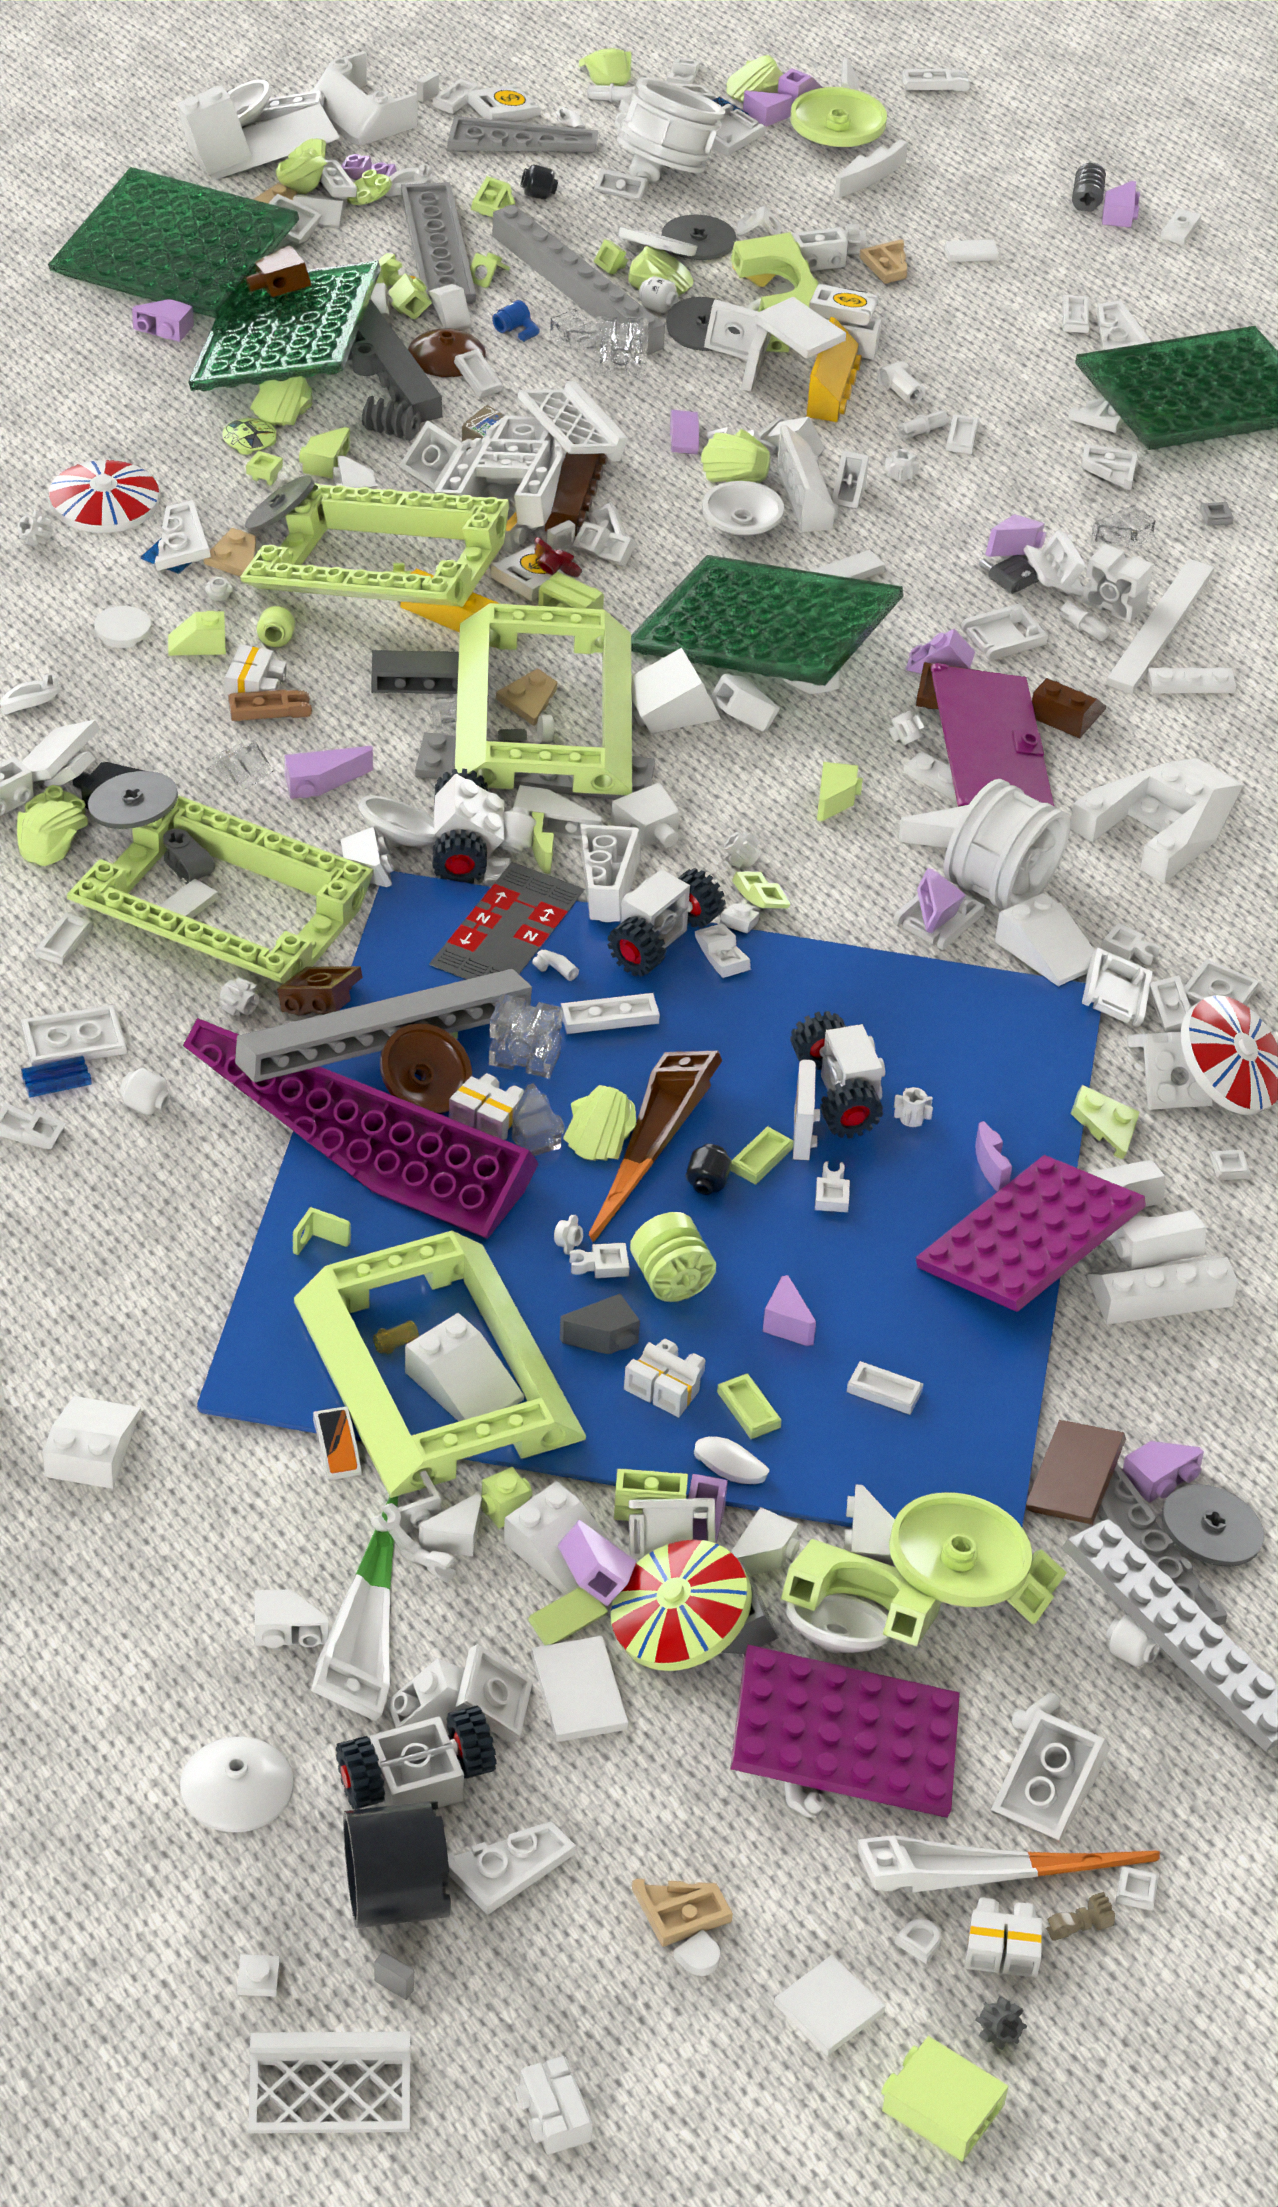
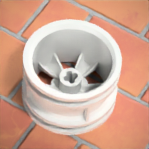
(671, 125)
(1006, 845)

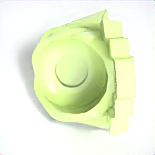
(608, 66)
(756, 75)
(303, 167)
(659, 263)
(282, 401)
(735, 458)
(48, 831)
(600, 1124)

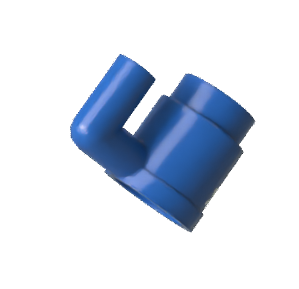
(514, 316)

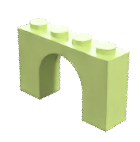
(778, 256)
(832, 1570)

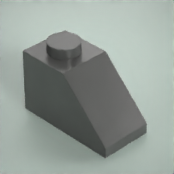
(601, 1326)

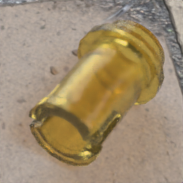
(387, 1340)

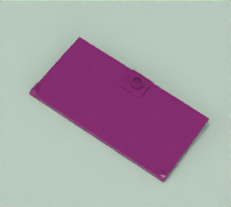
(990, 732)

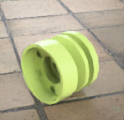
(673, 1256)

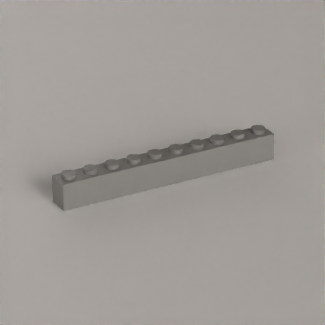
(570, 272)
(369, 1026)

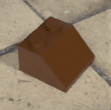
(1065, 708)

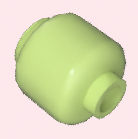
(275, 626)

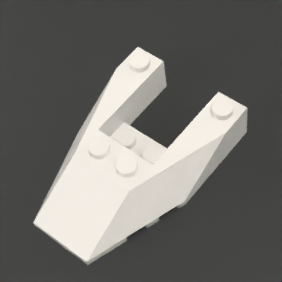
(510, 453)
(1177, 799)

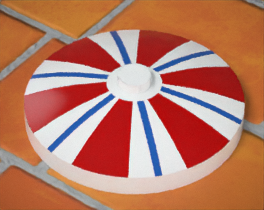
(104, 496)
(1231, 1054)

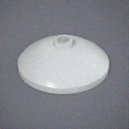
(250, 100)
(743, 508)
(397, 821)
(840, 1624)
(236, 1798)

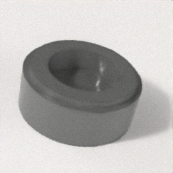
(512, 734)

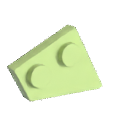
(492, 196)
(1106, 1118)

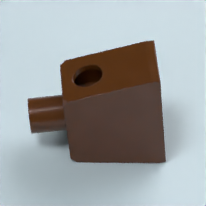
(279, 273)

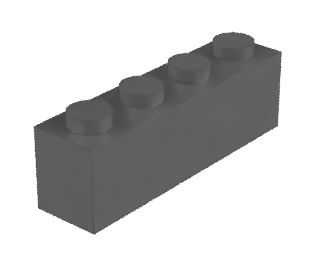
(414, 672)

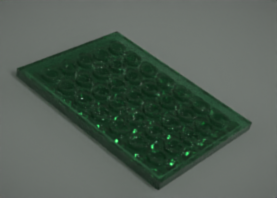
(173, 241)
(287, 333)
(1190, 386)
(766, 619)

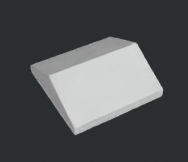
(329, 207)
(307, 219)

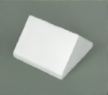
(431, 455)

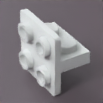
(1058, 564)

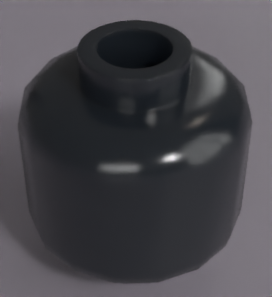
(538, 182)
(708, 1169)

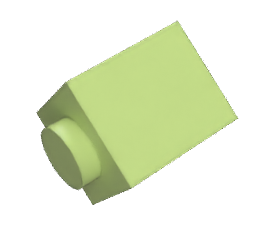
(322, 451)
(199, 635)
(837, 789)

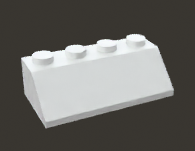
(805, 483)
(1164, 1289)

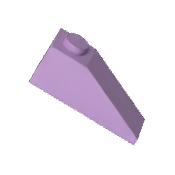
(1013, 535)
(322, 771)

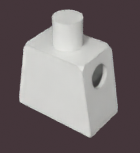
(651, 812)

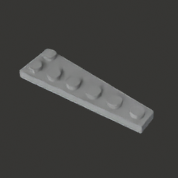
(514, 136)
(1138, 1522)

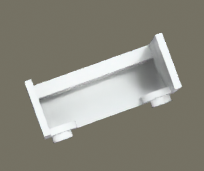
(358, 115)

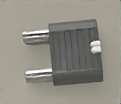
(1012, 573)

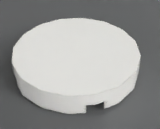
(122, 626)

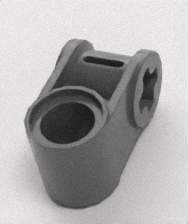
(186, 856)

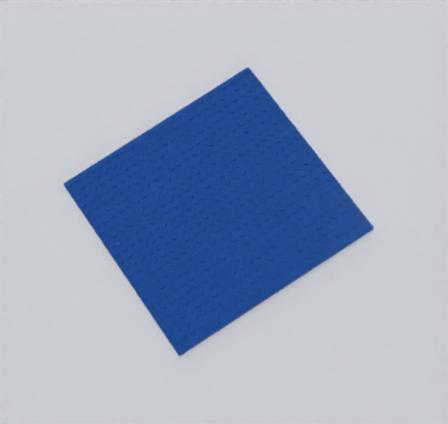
(964, 1033)

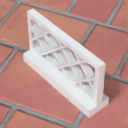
(575, 420)
(324, 2050)

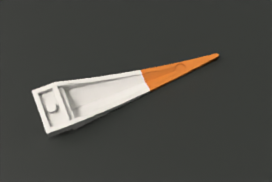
(932, 1865)

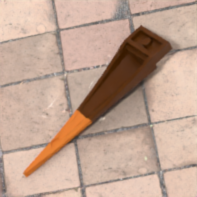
(670, 1097)

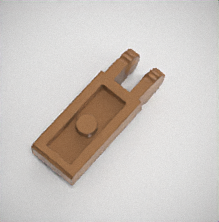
(269, 704)

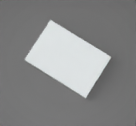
(800, 327)
(59, 749)
(74, 1034)
(579, 1688)

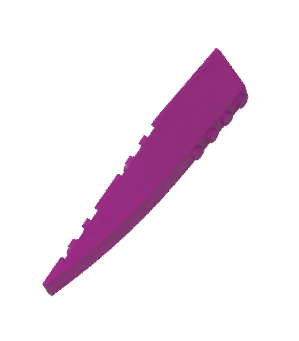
(384, 1139)

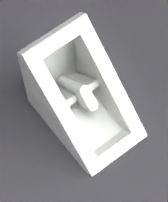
(451, 306)
(803, 428)
(850, 479)
(453, 1529)

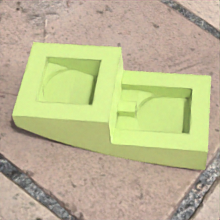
(542, 844)
(759, 891)
(1038, 1588)

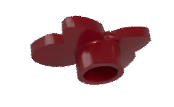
(553, 560)

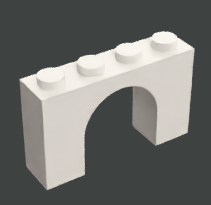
(1153, 1239)

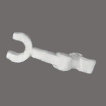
(436, 1562)

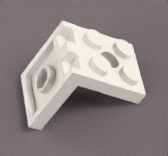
(749, 344)
(1162, 1055)

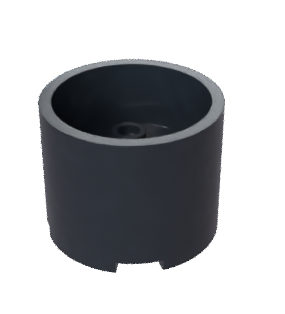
(396, 1864)

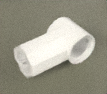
(899, 378)

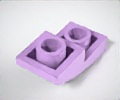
(356, 165)
(684, 431)
(988, 1151)

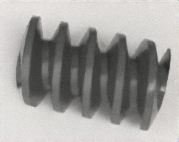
(1088, 187)
(391, 420)

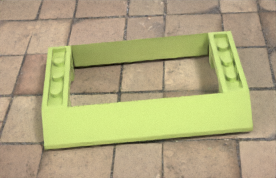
(386, 511)
(593, 768)
(331, 878)
(344, 1287)

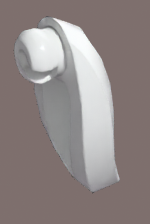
(409, 176)
(30, 694)
(730, 1460)

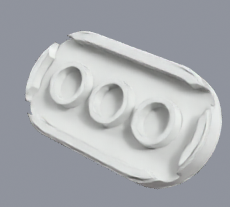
(657, 241)

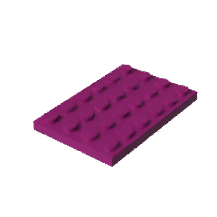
(1030, 1232)
(846, 1731)

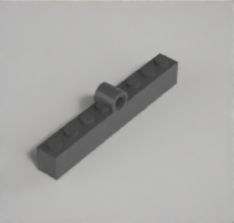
(383, 353)

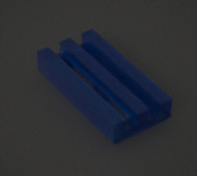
(56, 1076)

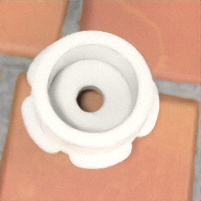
(218, 588)

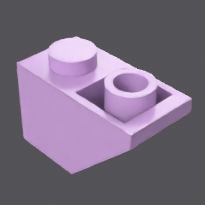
(796, 83)
(1121, 205)
(164, 318)
(943, 649)
(1161, 1466)
(596, 1562)

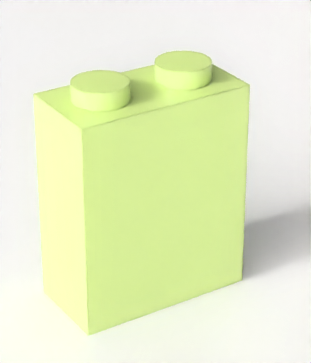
(944, 2097)

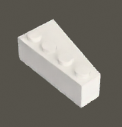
(609, 867)

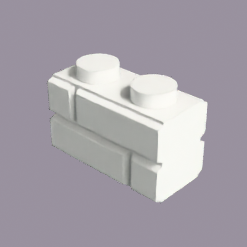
(555, 2105)

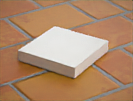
(1215, 979)
(498, 1691)
(829, 2005)

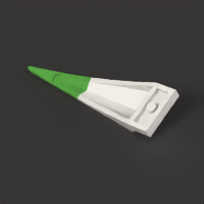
(356, 1653)

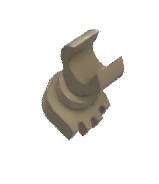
(1098, 1913)

